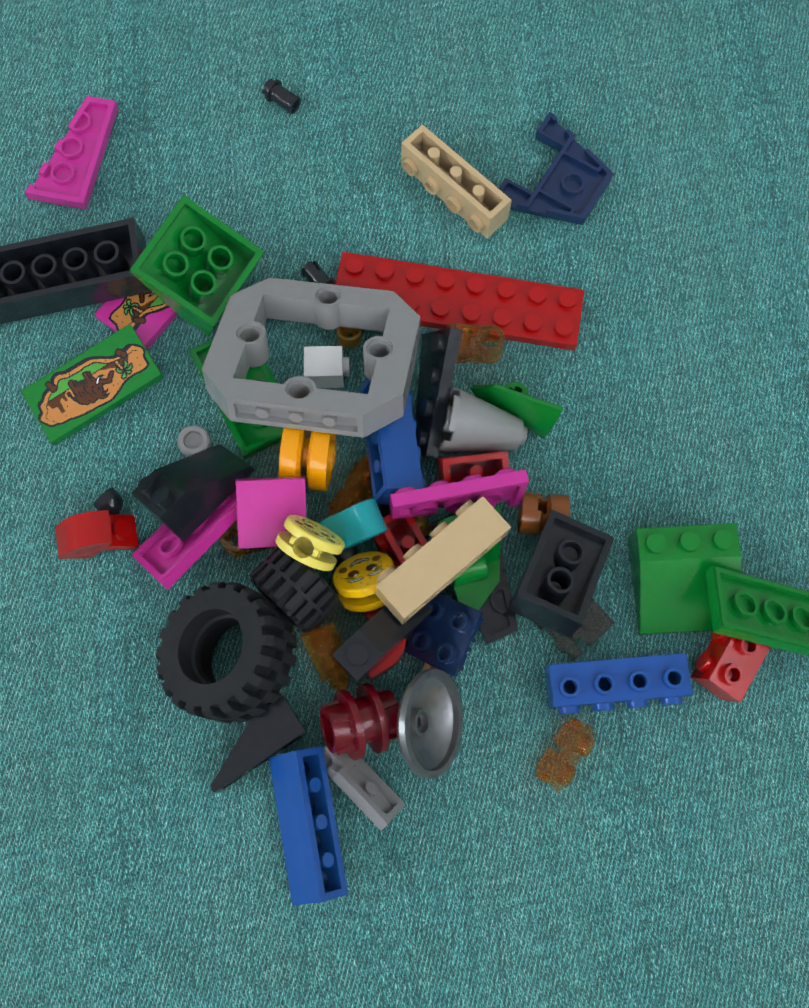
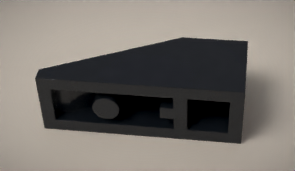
(376, 642)
(261, 739)

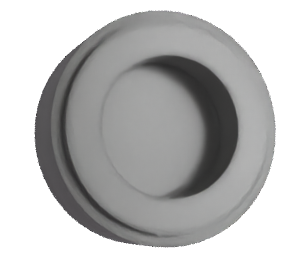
(193, 440)

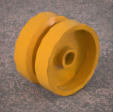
(303, 452)

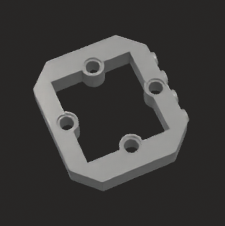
(298, 403)

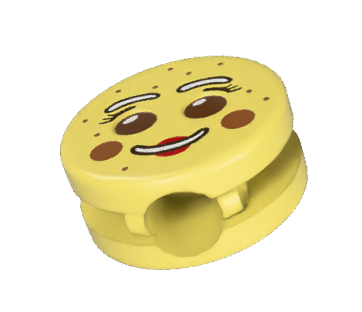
(310, 543)

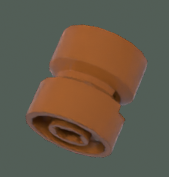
(535, 510)

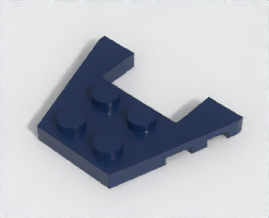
(569, 185)

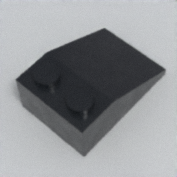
(191, 488)
(561, 574)

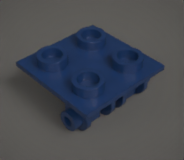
(445, 634)

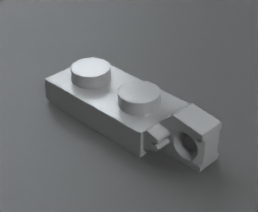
(363, 788)

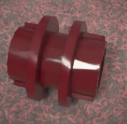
(360, 721)

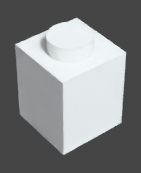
(326, 366)

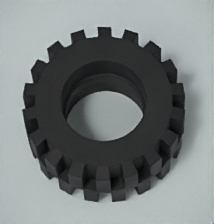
(295, 590)

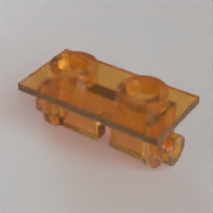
(357, 488)
(321, 645)
(575, 744)

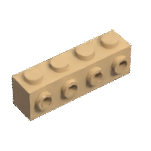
(454, 181)
(441, 559)

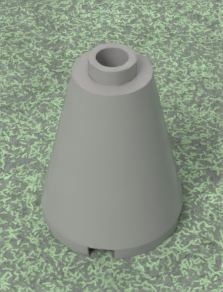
(479, 426)

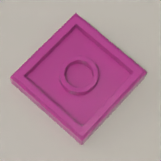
(265, 506)

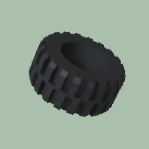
(190, 644)

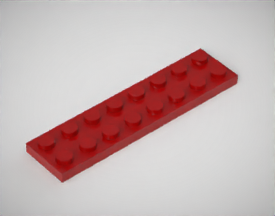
(445, 296)

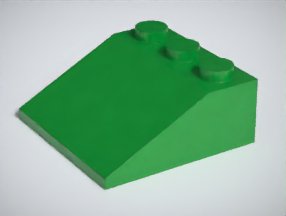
(196, 264)
(671, 574)

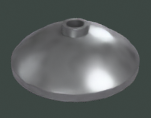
(430, 723)

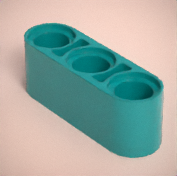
(357, 523)

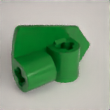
(514, 398)
(481, 578)

